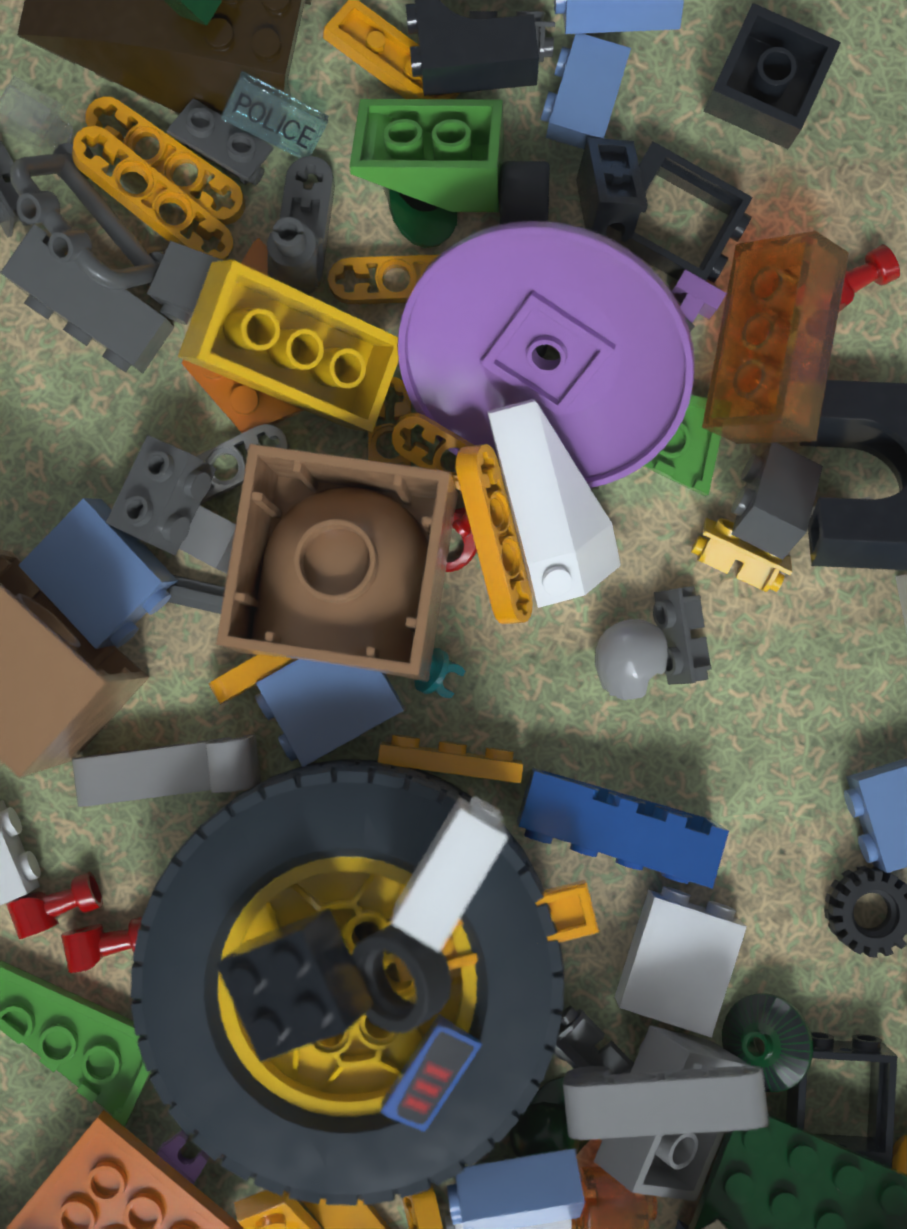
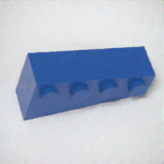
(623, 827)

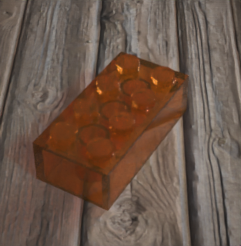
(776, 339)

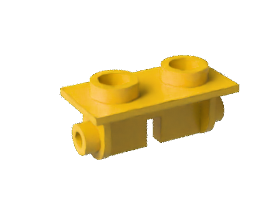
(722, 549)

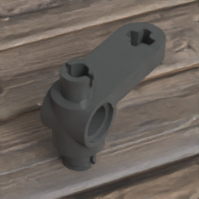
(301, 233)

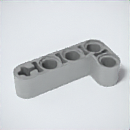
(167, 771)
(663, 1101)

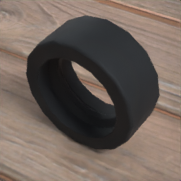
(425, 965)

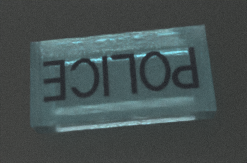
(274, 116)

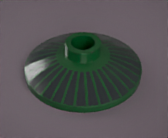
(784, 1035)

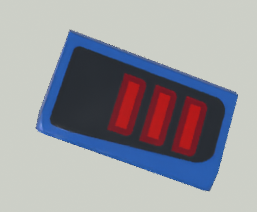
(430, 1074)

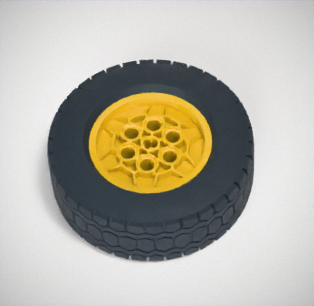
(312, 1117)

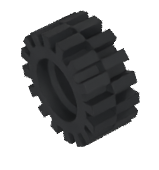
(841, 911)

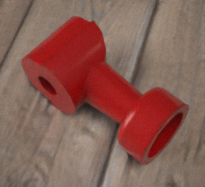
(879, 267)
(39, 911)
(89, 944)

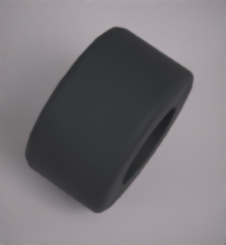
(524, 191)

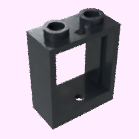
(702, 185)
(882, 1093)

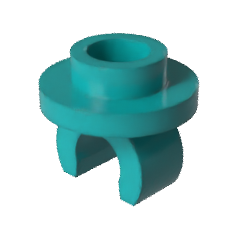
(439, 668)

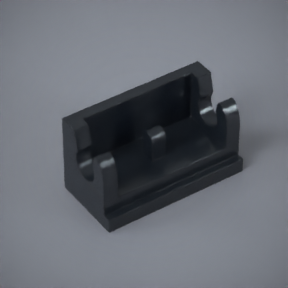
(610, 186)

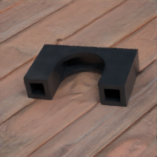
(470, 53)
(863, 530)

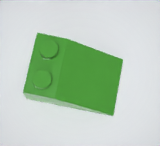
(433, 150)

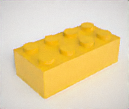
(290, 346)

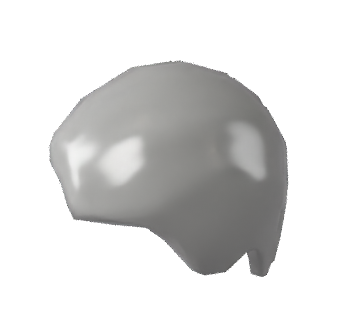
(629, 657)

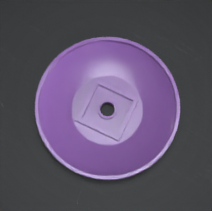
(527, 284)

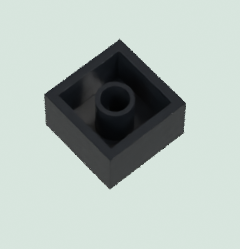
(772, 76)
(295, 985)

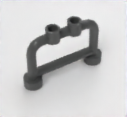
(75, 244)

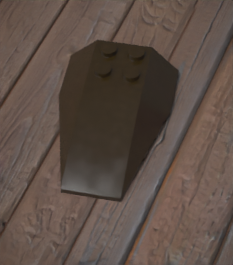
(167, 55)

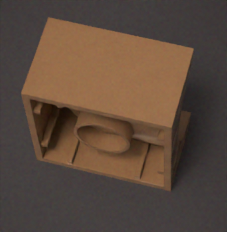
(338, 561)
(52, 678)

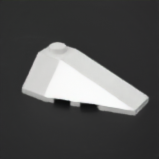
(556, 517)

